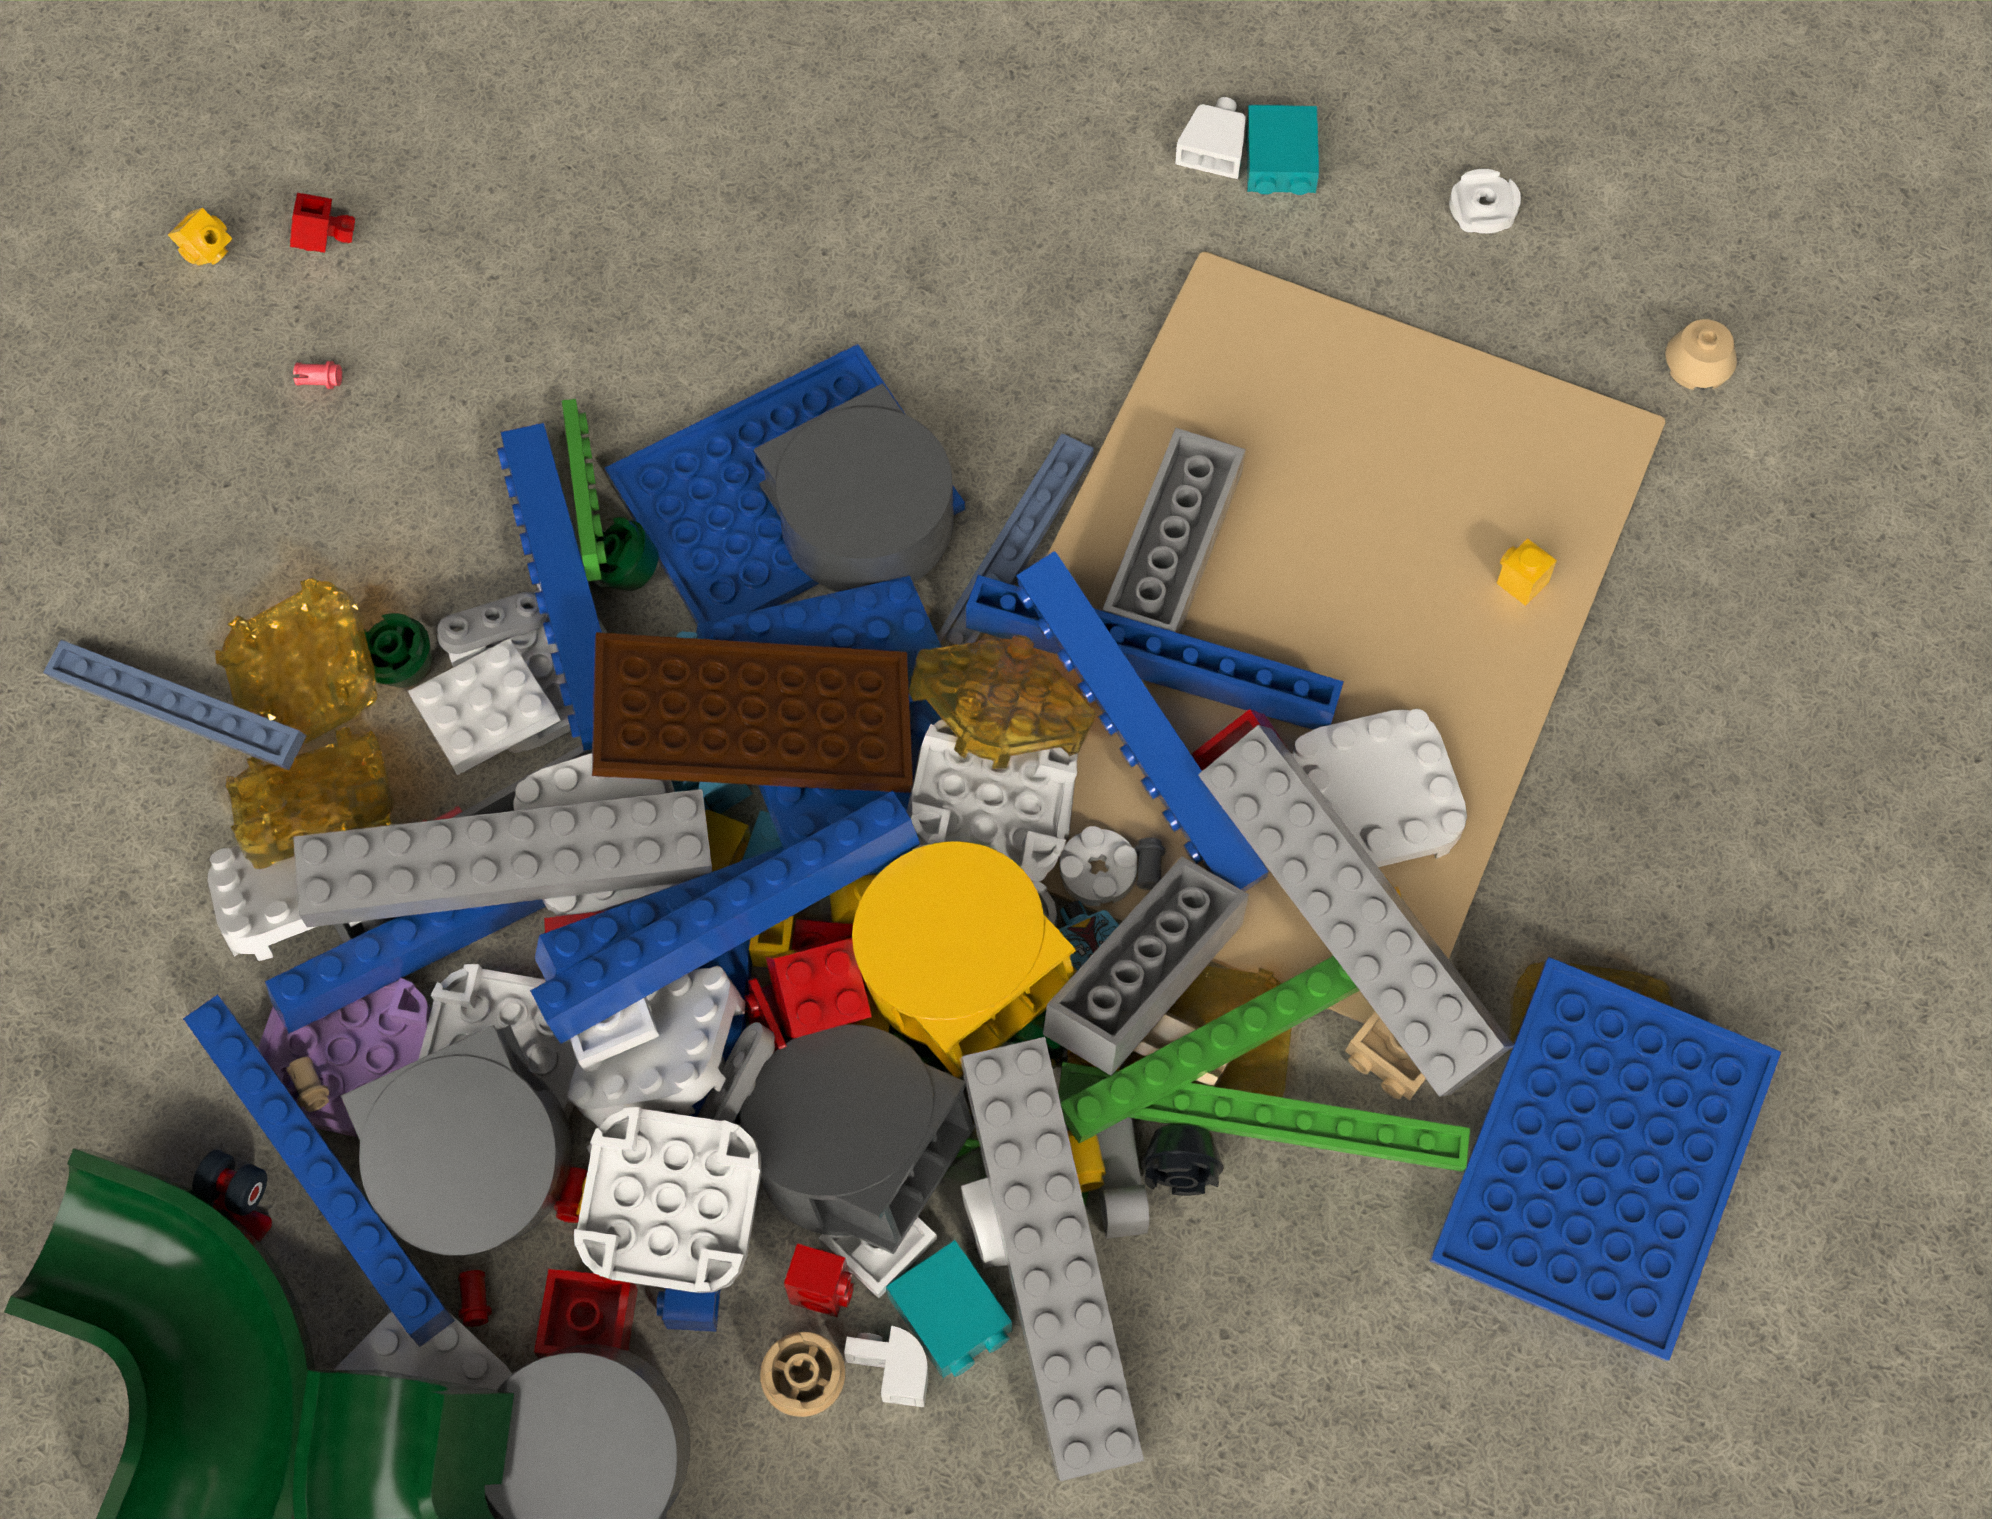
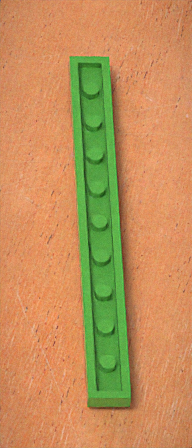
(1206, 1049)
(1295, 1122)

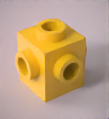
(201, 237)

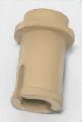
(307, 1083)

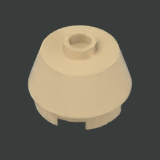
(1701, 355)
(802, 1374)

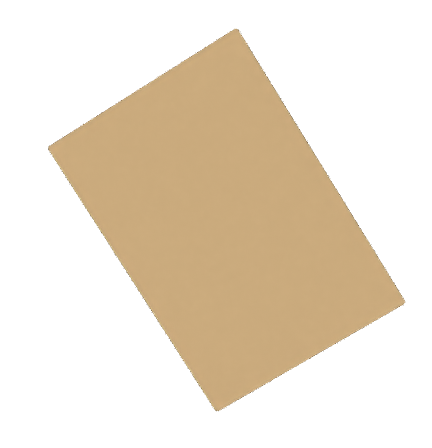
(1361, 551)

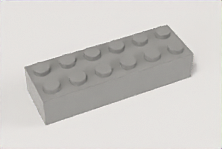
(1176, 531)
(1145, 965)

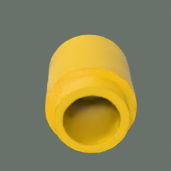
(1088, 1162)

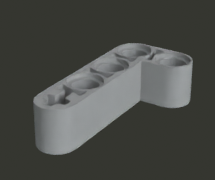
(1122, 1195)

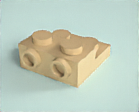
(1379, 1051)

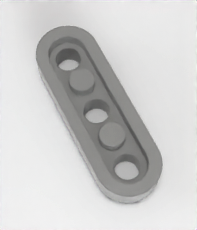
(480, 631)
(740, 1070)

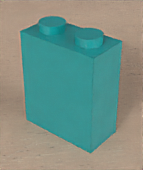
(1282, 149)
(950, 1310)

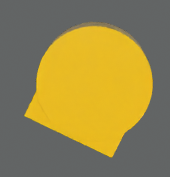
(958, 949)

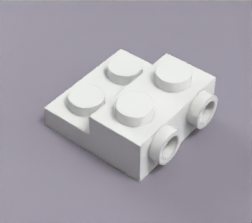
(615, 1034)
(874, 1265)

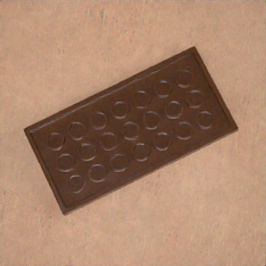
(751, 713)

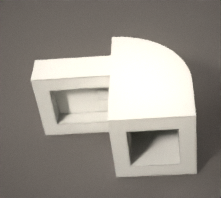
(984, 1223)
(904, 1364)

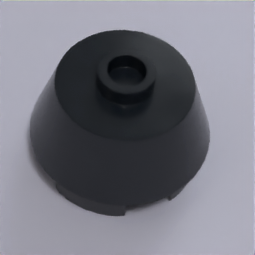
(1182, 1159)

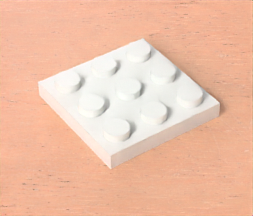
(483, 706)

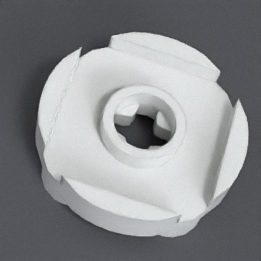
(1484, 218)
(1103, 887)

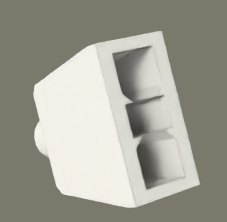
(1213, 139)

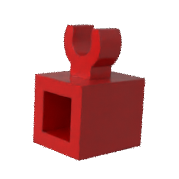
(314, 223)

